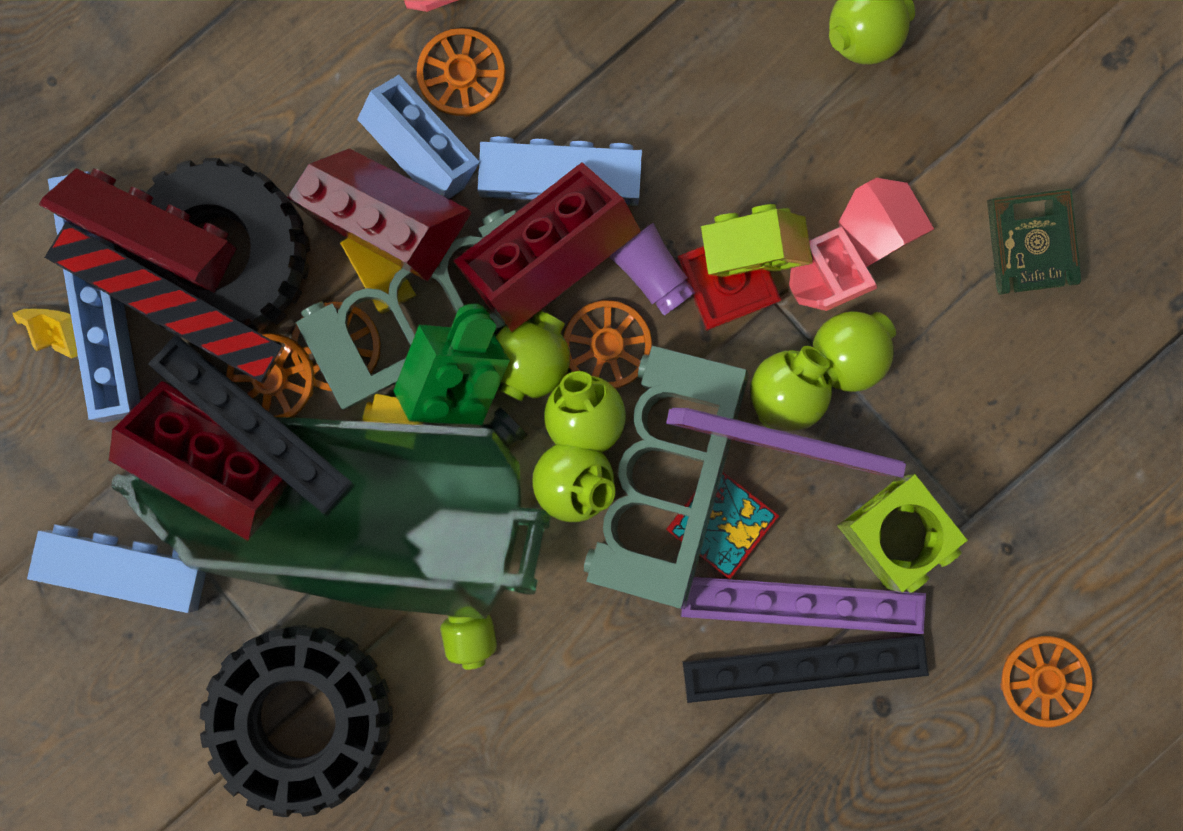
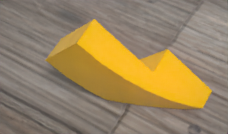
(49, 329)

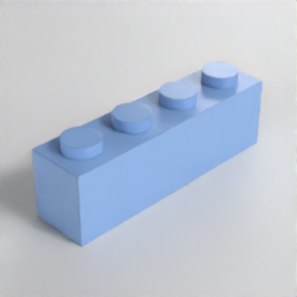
(527, 170)
(115, 569)

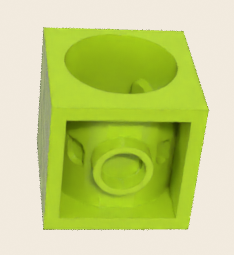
(940, 543)

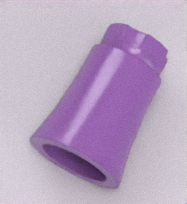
(653, 270)

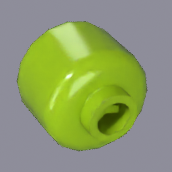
(468, 640)

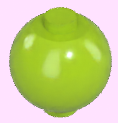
(870, 29)
(857, 349)
(536, 357)
(791, 389)
(585, 412)
(573, 483)

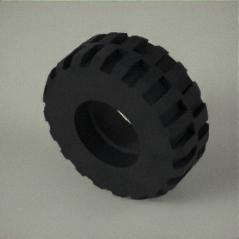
(274, 229)
(248, 757)

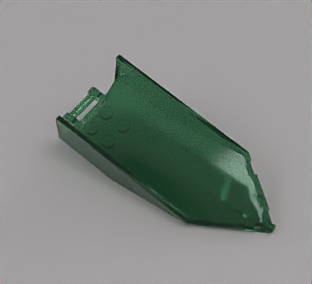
(415, 534)

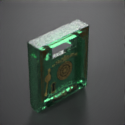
(1034, 248)

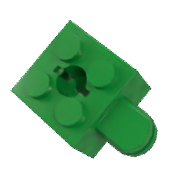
(452, 370)

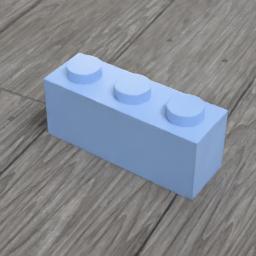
(417, 138)

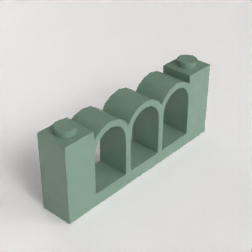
(331, 342)
(692, 379)

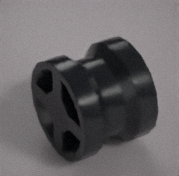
(505, 428)

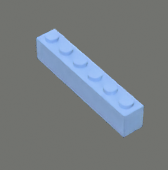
(100, 343)

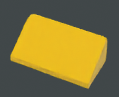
(375, 272)

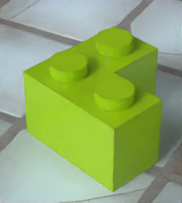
(764, 240)

